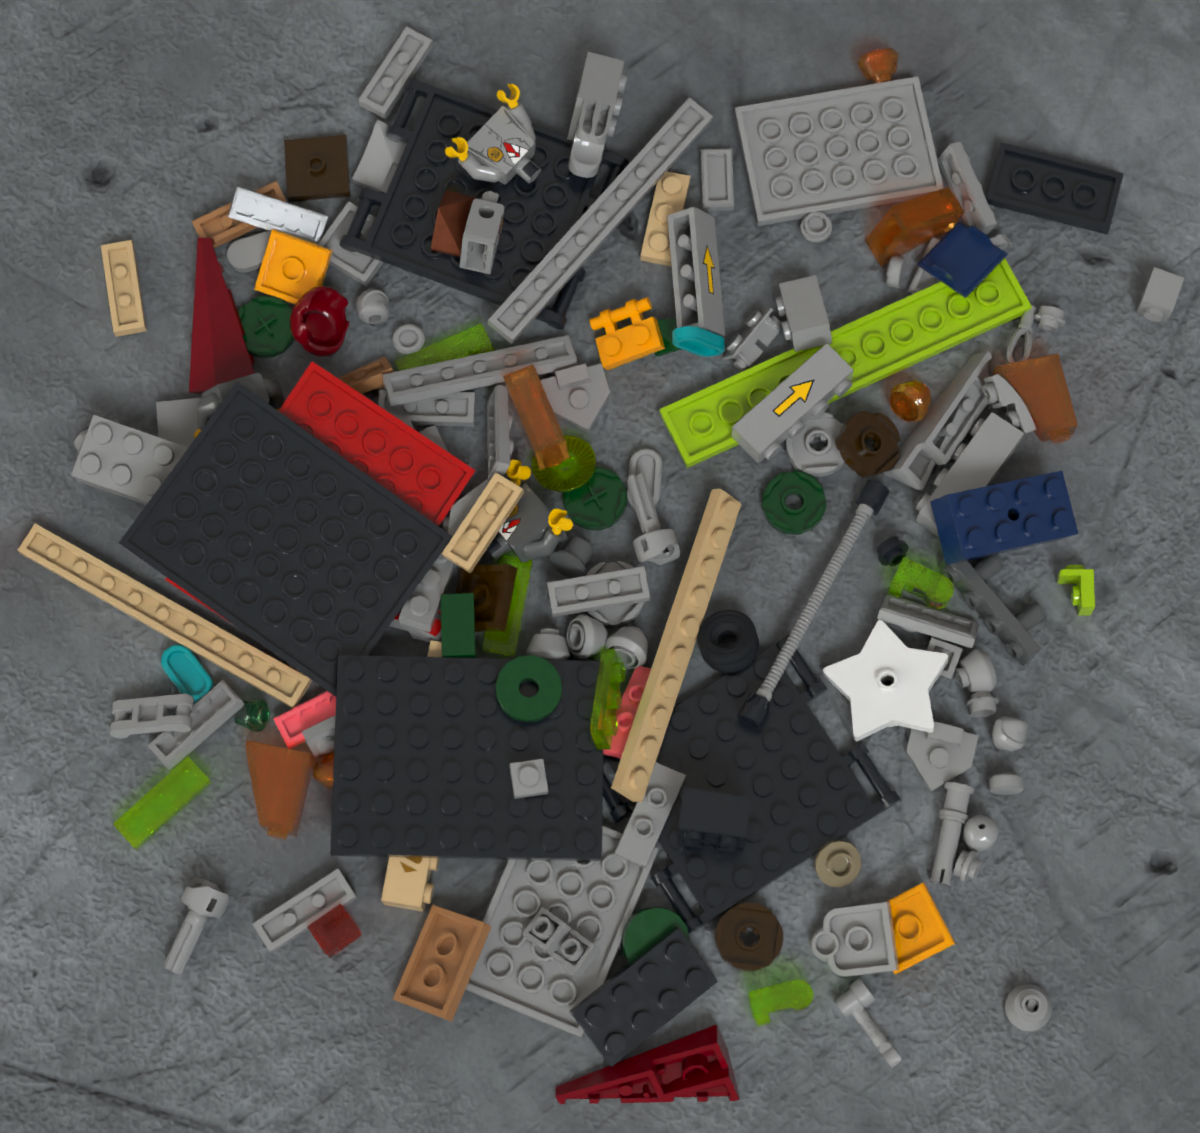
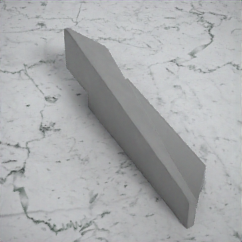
(944, 425)

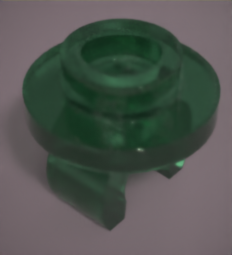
(256, 715)

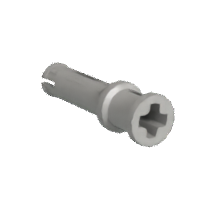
(953, 818)

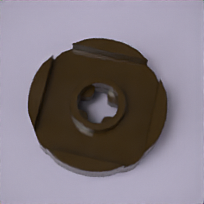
(853, 449)
(764, 925)

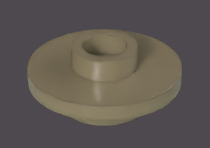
(837, 863)

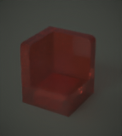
(334, 930)

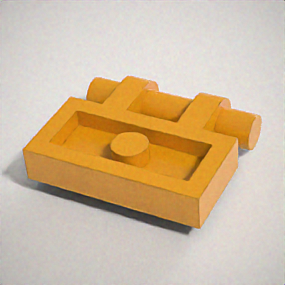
(628, 342)

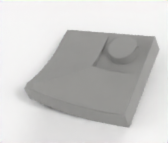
(379, 160)

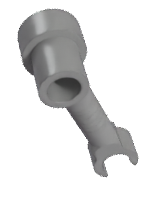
(854, 1003)

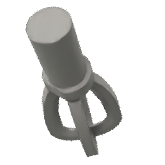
(1024, 328)

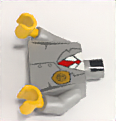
(501, 145)

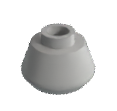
(586, 636)
(548, 645)
(629, 646)
(976, 672)
(1025, 1017)

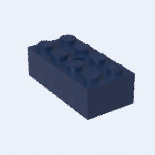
(1004, 517)

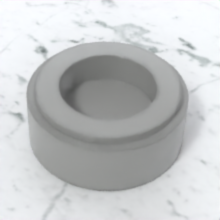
(895, 271)
(408, 339)
(1006, 784)

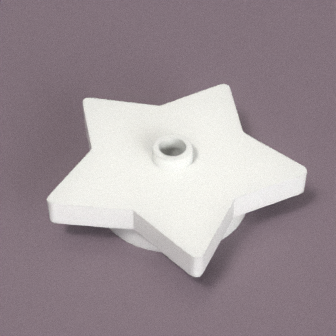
(882, 706)

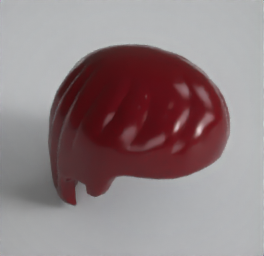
(320, 321)

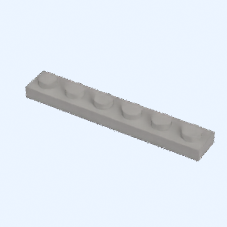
(477, 370)

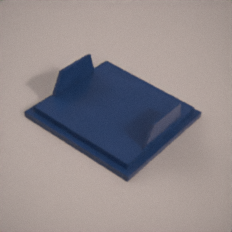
(963, 259)

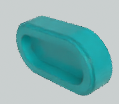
(698, 341)
(186, 672)

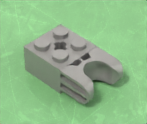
(593, 112)

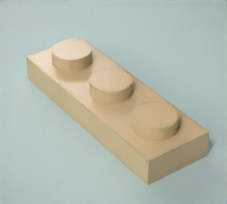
(668, 199)
(123, 288)
(483, 522)

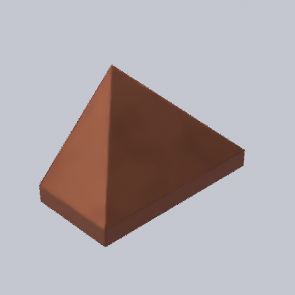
(451, 223)

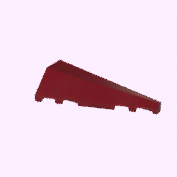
(217, 331)
(682, 1068)

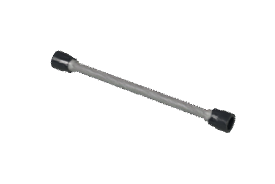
(758, 705)

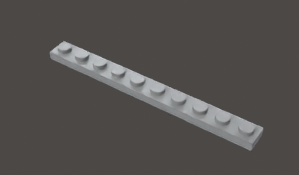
(599, 221)

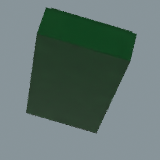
(458, 625)

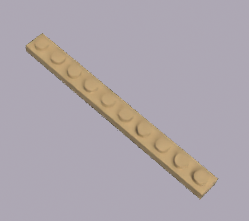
(165, 616)
(676, 646)

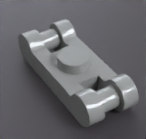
(151, 715)

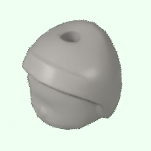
(372, 306)
(1009, 733)
(980, 833)

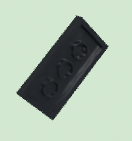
(1054, 188)
(643, 996)

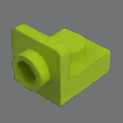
(1083, 593)

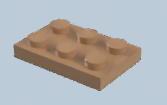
(442, 963)

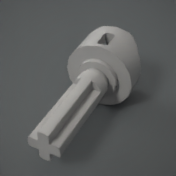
(654, 540)
(204, 901)

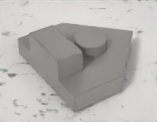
(578, 394)
(941, 754)

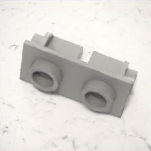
(759, 328)

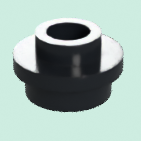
(892, 551)

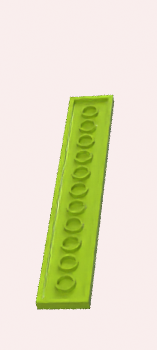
(870, 345)

